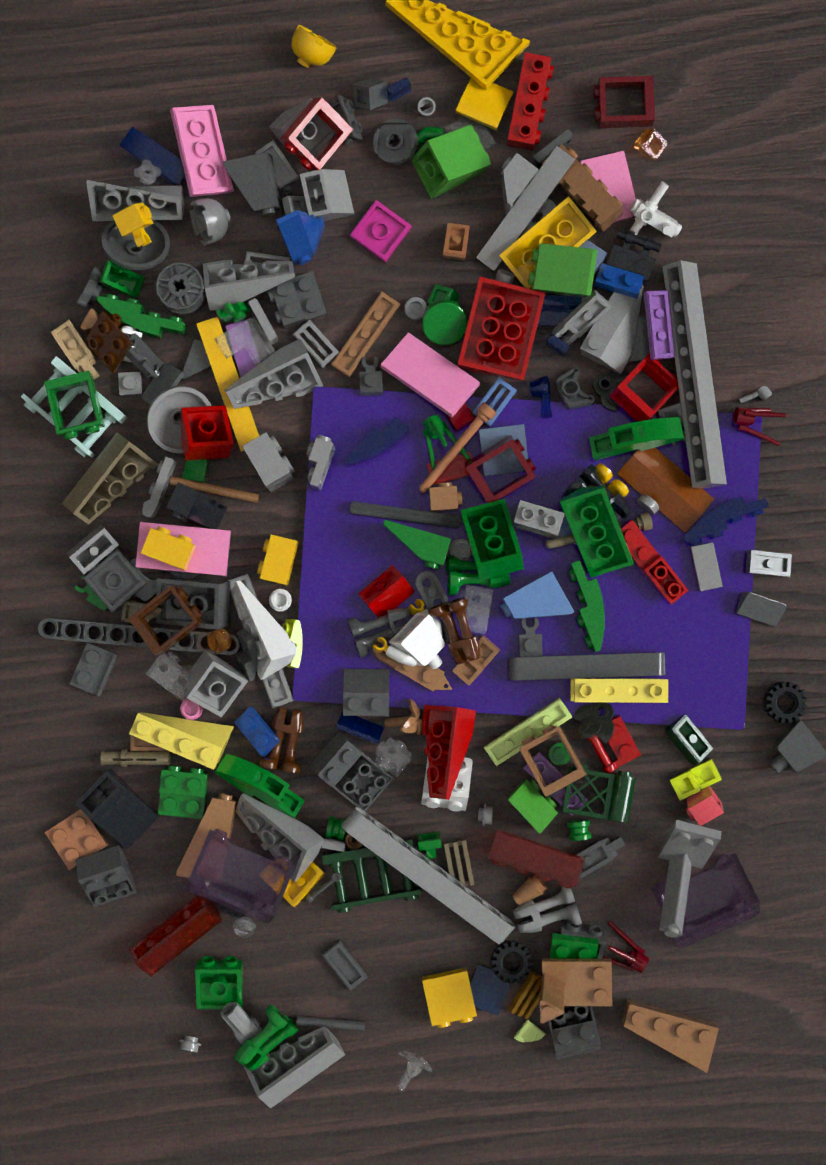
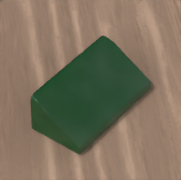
(688, 740)

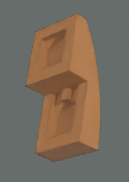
(471, 669)

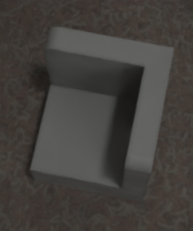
(370, 93)

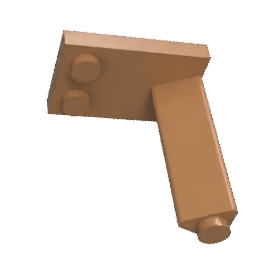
(574, 984)

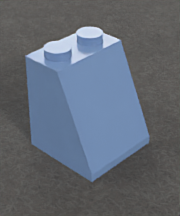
(537, 599)

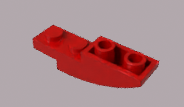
(652, 564)

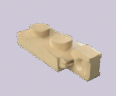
(75, 348)

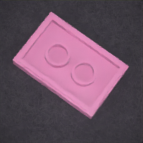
(614, 173)

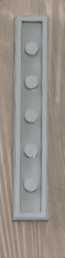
(526, 207)
(275, 684)

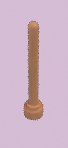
(483, 415)

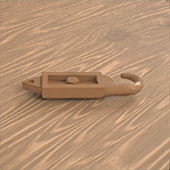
(430, 678)

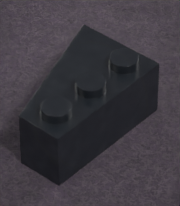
(192, 505)

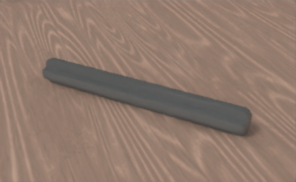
(405, 514)

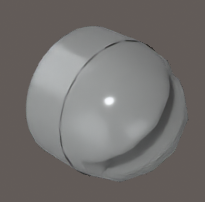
(424, 101)
(504, 276)

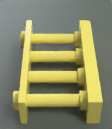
(619, 690)

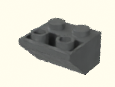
(105, 876)

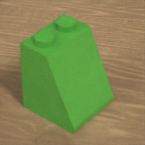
(450, 160)
(563, 270)

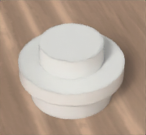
(280, 600)

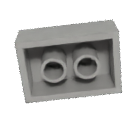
(267, 460)

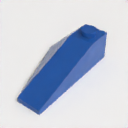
(301, 235)

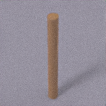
(218, 490)

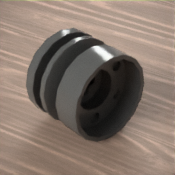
(186, 301)

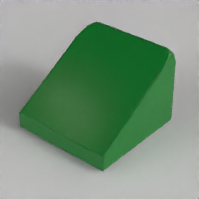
(442, 293)
(196, 470)

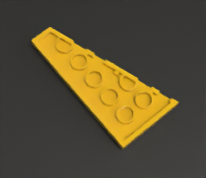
(462, 38)

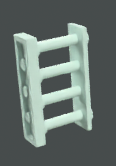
(112, 414)

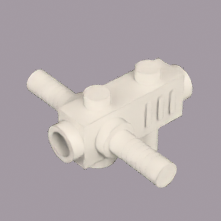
(648, 213)

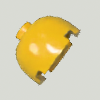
(311, 47)

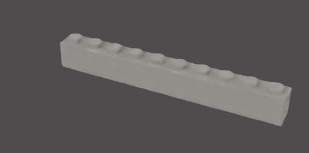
(694, 375)

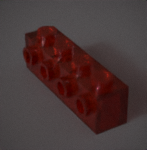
(536, 858)
(175, 935)

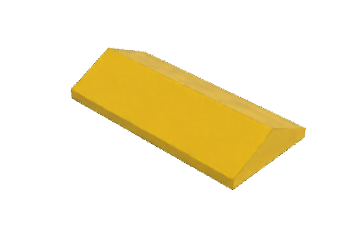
(561, 226)

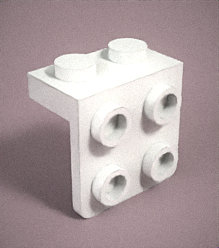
(460, 793)

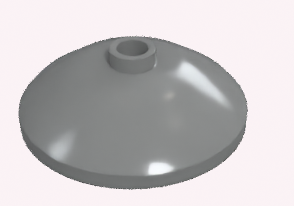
(160, 416)

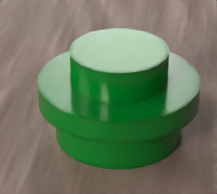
(558, 754)

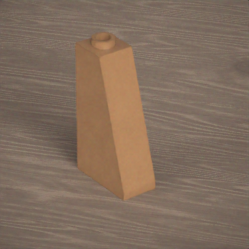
(217, 816)

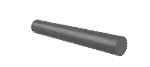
(331, 1023)

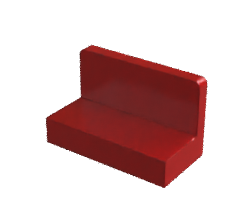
(386, 592)

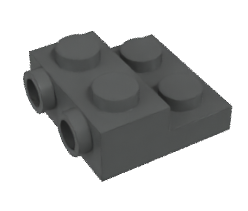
(297, 300)

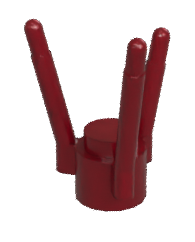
(746, 417)
(634, 960)

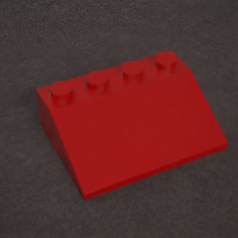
(501, 329)

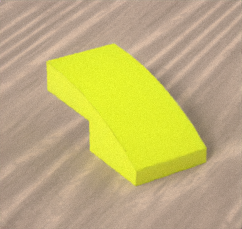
(695, 779)

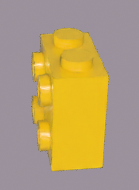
(449, 997)

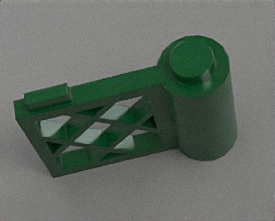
(617, 795)

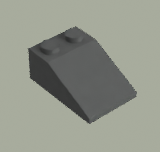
(208, 595)

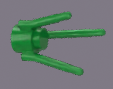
(436, 428)

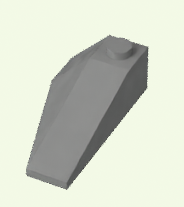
(239, 282)
(613, 335)
(280, 375)
(280, 833)

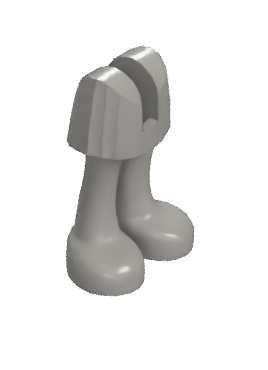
(528, 908)

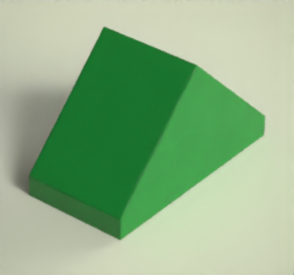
(121, 279)

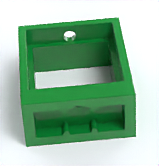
(69, 382)

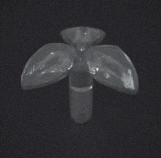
(413, 1068)

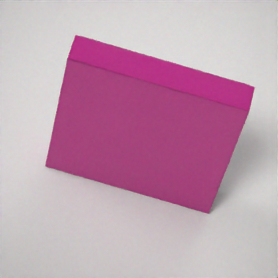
(380, 231)

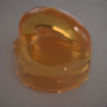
(219, 640)

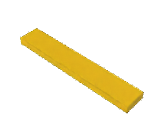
(226, 375)

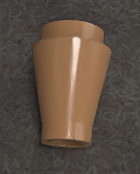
(529, 890)

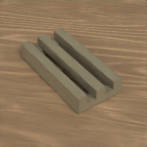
(455, 844)

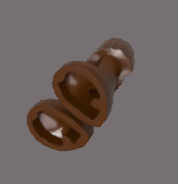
(460, 647)
(280, 728)

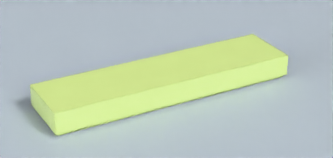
(509, 742)

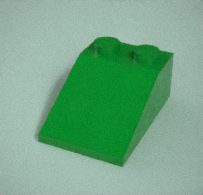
(424, 545)

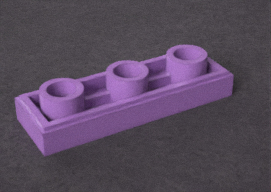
(549, 774)

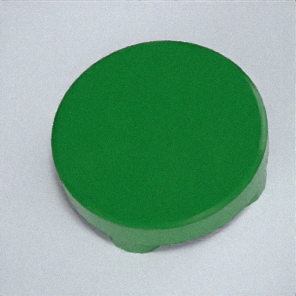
(444, 322)

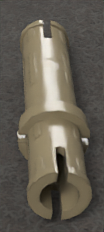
(127, 758)

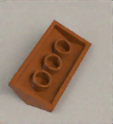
(658, 477)

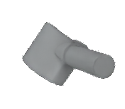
(763, 392)

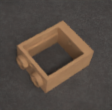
(562, 782)

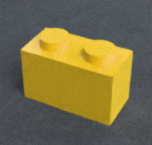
(168, 548)
(278, 559)

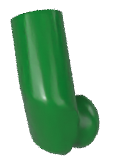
(429, 133)

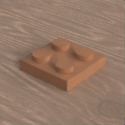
(76, 838)

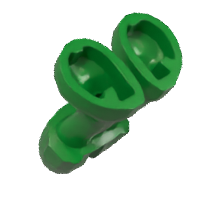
(457, 579)
(255, 1050)

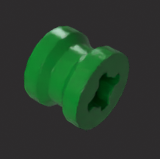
(335, 829)
(579, 830)

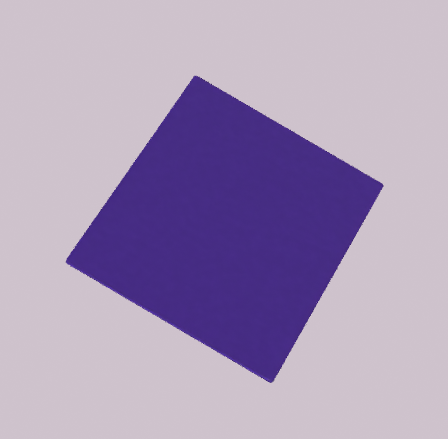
(347, 551)

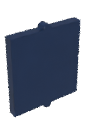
(488, 990)

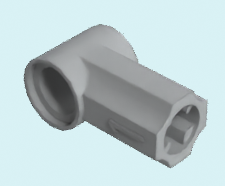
(240, 1022)

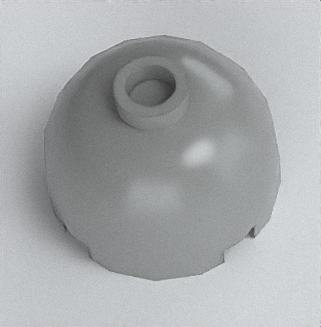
(209, 220)

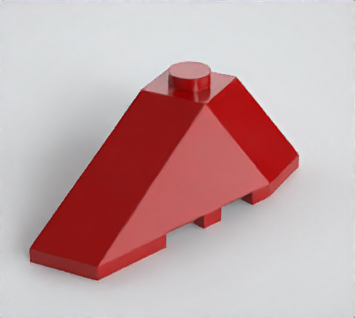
(447, 740)

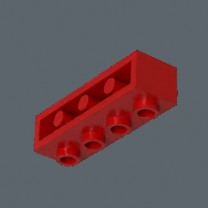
(529, 101)

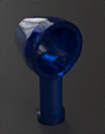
(541, 389)

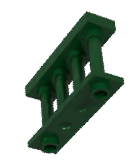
(357, 858)

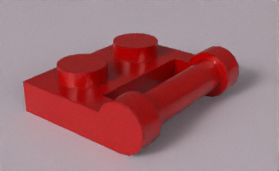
(621, 744)

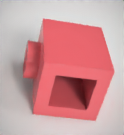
(704, 806)

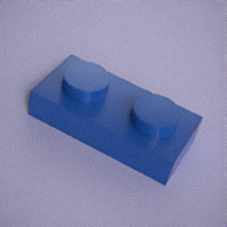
(619, 280)
(257, 731)

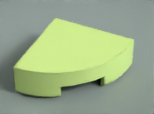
(529, 1032)

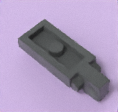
(600, 854)

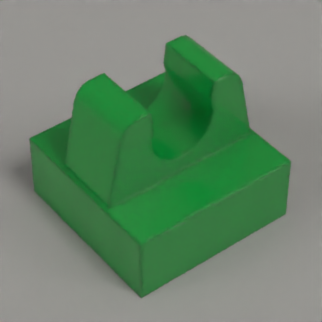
(429, 842)

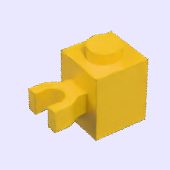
(133, 221)

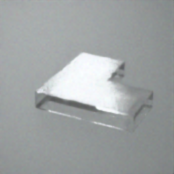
(248, 336)

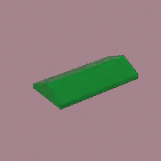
(596, 530)

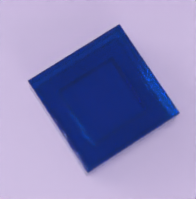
(399, 89)
(557, 345)

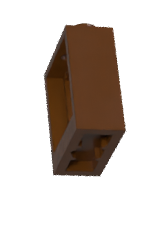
(148, 634)

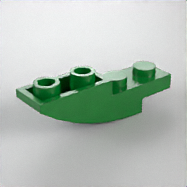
(133, 315)
(636, 435)
(591, 616)
(259, 782)

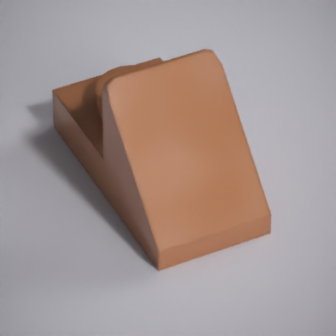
(456, 242)

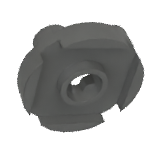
(404, 150)

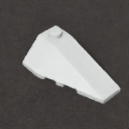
(271, 640)

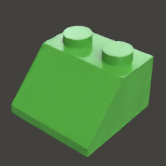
(532, 805)

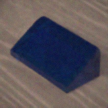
(360, 727)

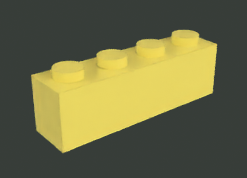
(188, 738)

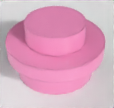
(191, 710)

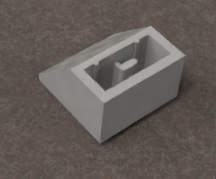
(327, 194)

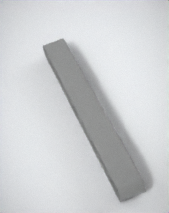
(428, 875)

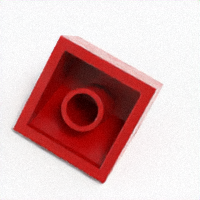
(205, 433)

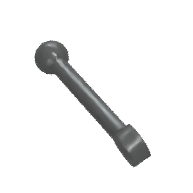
(335, 878)

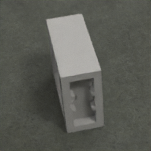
(531, 519)

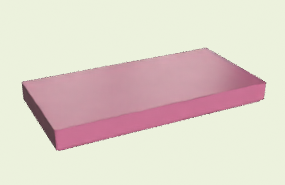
(201, 150)
(430, 375)
(208, 557)

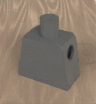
(797, 749)

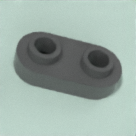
(430, 593)

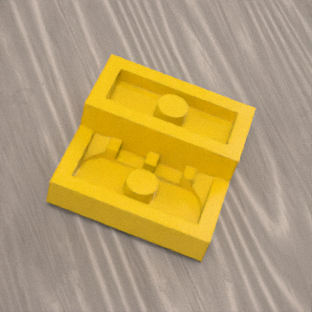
(484, 105)
(299, 889)

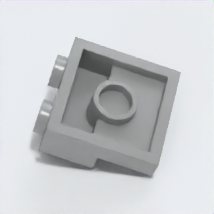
(319, 454)

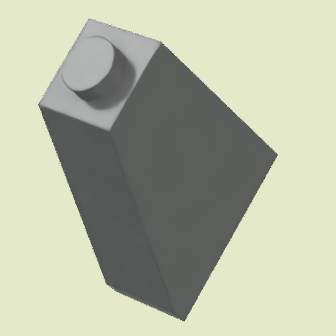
(256, 181)

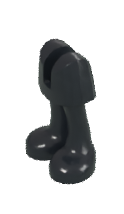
(617, 501)

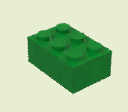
(492, 539)

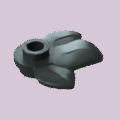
(612, 381)
(594, 724)

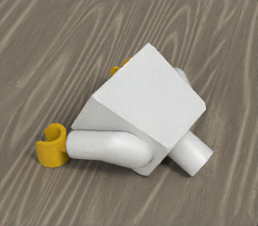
(417, 641)

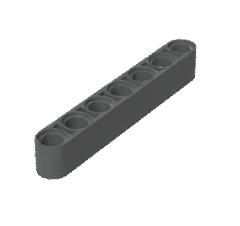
(586, 666)

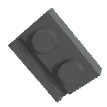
(94, 669)

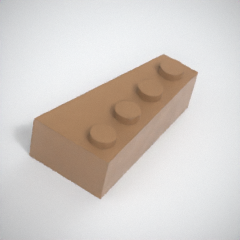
(590, 193)
(675, 1032)

